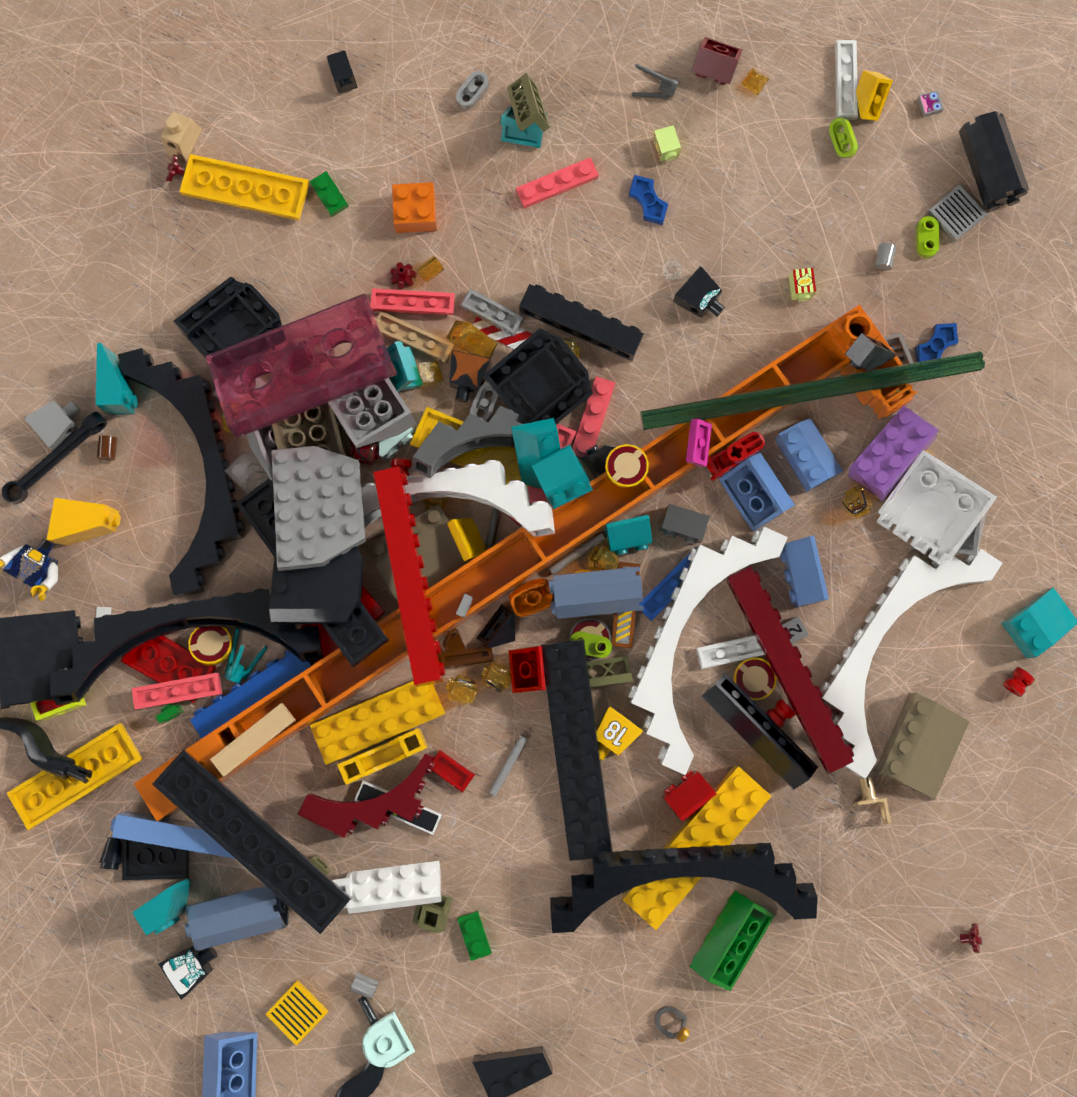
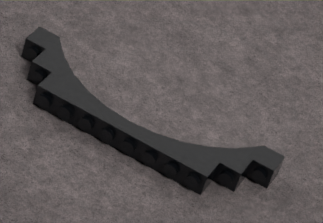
(220, 514)
(123, 632)
(623, 870)

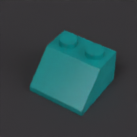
(562, 477)
(628, 535)

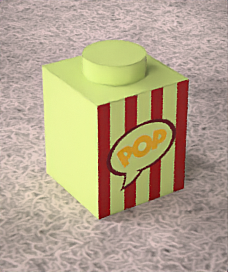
(666, 143)
(802, 284)

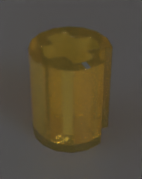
(430, 269)

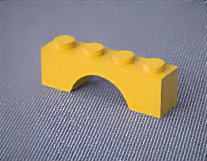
(382, 756)

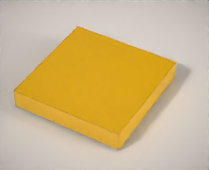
(467, 538)

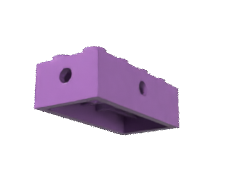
(892, 452)

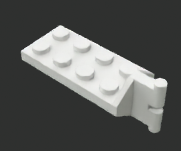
(392, 887)

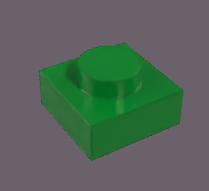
(168, 713)

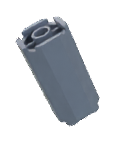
(596, 592)
(235, 917)

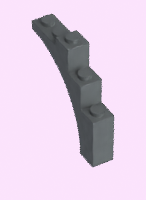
(475, 433)

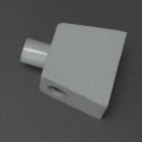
(54, 422)

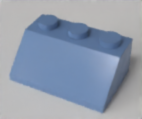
(808, 454)
(756, 492)
(804, 572)
(230, 1064)

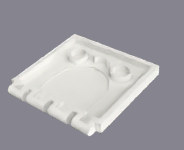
(935, 508)

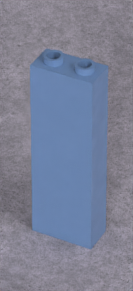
(166, 832)

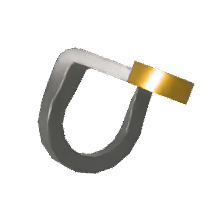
(680, 1035)

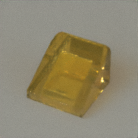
(430, 373)

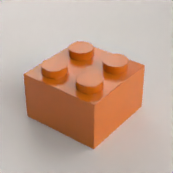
(414, 207)

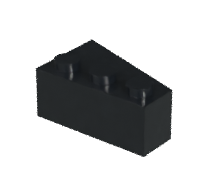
(512, 1070)

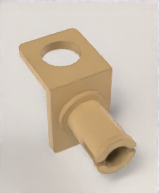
(869, 797)

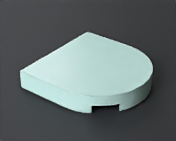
(386, 1042)

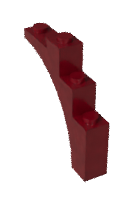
(341, 816)

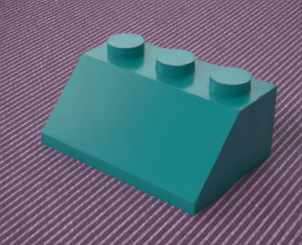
(533, 443)
(164, 909)

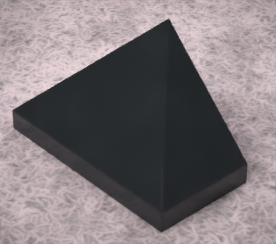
(499, 629)

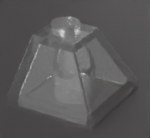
(247, 472)

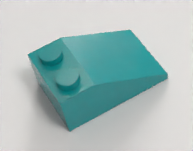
(112, 388)
(1040, 624)

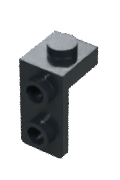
(341, 72)

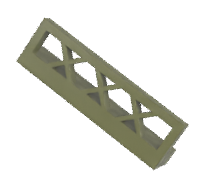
(531, 100)
(614, 678)

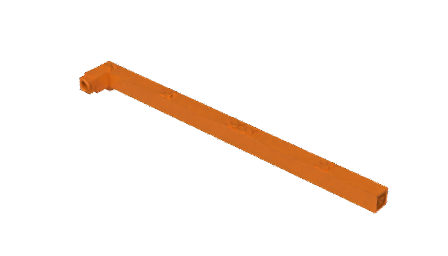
(524, 556)

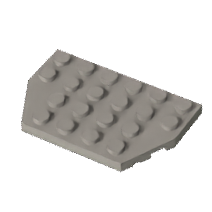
(315, 506)

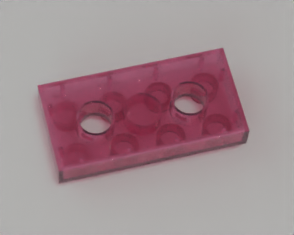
(300, 365)

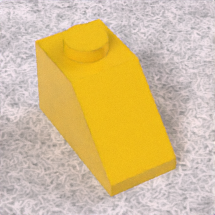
(872, 94)

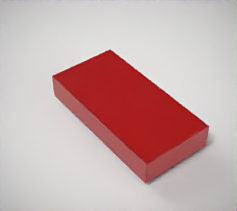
(452, 771)

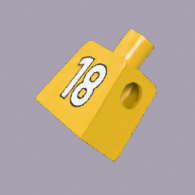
(615, 733)

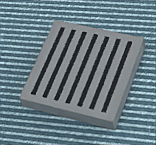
(957, 213)

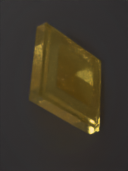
(755, 81)

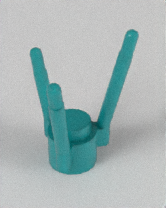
(235, 670)

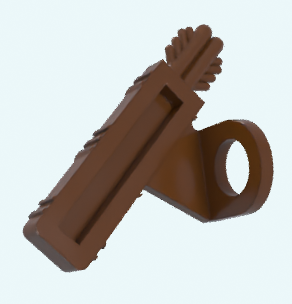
(459, 656)

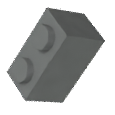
(684, 524)

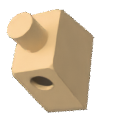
(180, 136)

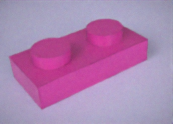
(698, 442)

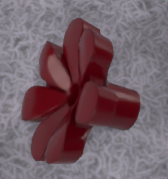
(174, 169)
(402, 275)
(972, 938)

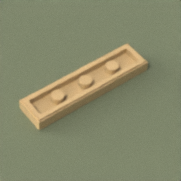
(414, 337)
(252, 739)

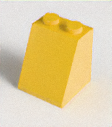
(80, 521)

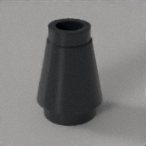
(111, 854)

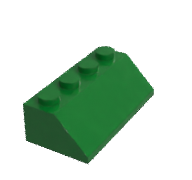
(731, 941)

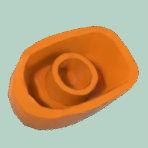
(531, 597)

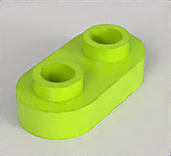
(843, 139)
(927, 235)
(591, 643)

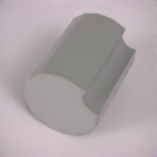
(885, 256)
(364, 985)

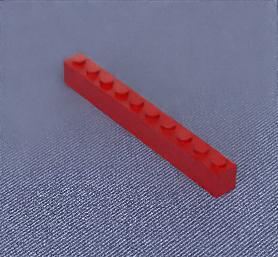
(408, 577)

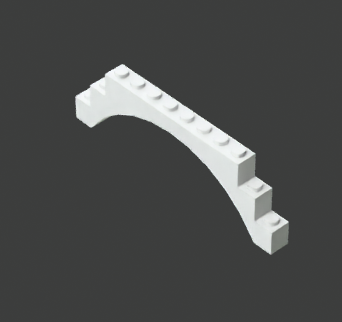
(475, 482)
(654, 684)
(847, 685)

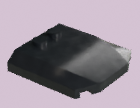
(227, 317)
(540, 379)
(317, 593)

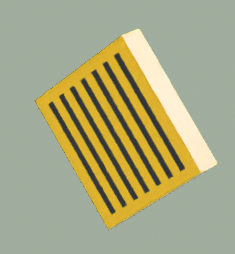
(297, 1012)

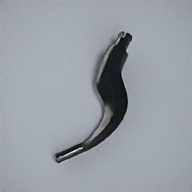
(41, 751)
(369, 1078)

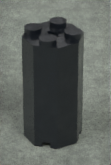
(994, 161)

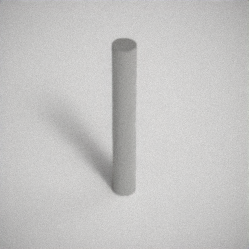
(577, 553)
(508, 765)

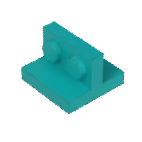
(531, 136)
(405, 366)

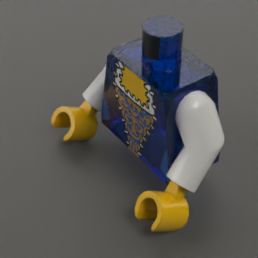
(32, 567)

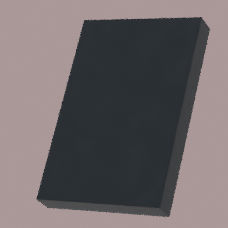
(153, 861)

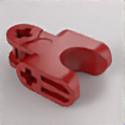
(744, 448)

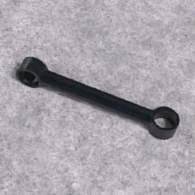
(90, 426)

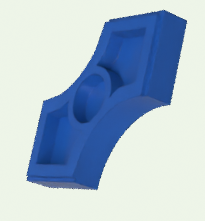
(653, 207)
(942, 338)

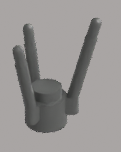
(667, 85)

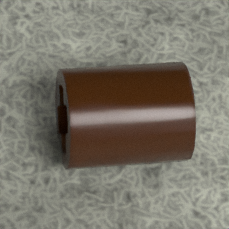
(107, 447)

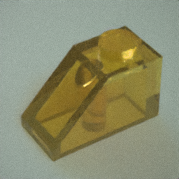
(471, 339)

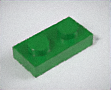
(329, 194)
(474, 935)

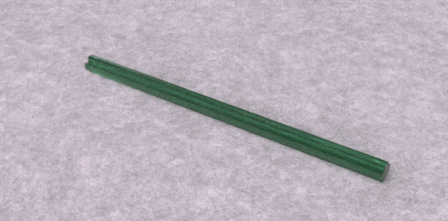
(812, 390)

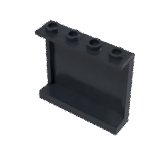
(31, 650)

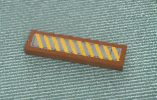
(624, 621)

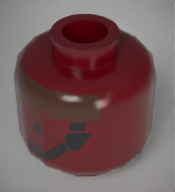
(365, 454)

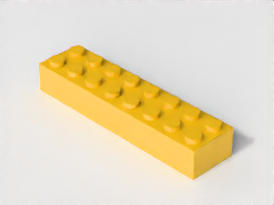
(712, 824)

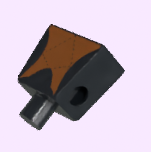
(467, 373)

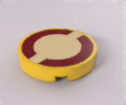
(626, 466)
(210, 645)
(755, 678)

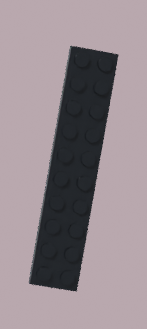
(355, 639)
(576, 749)
(252, 841)

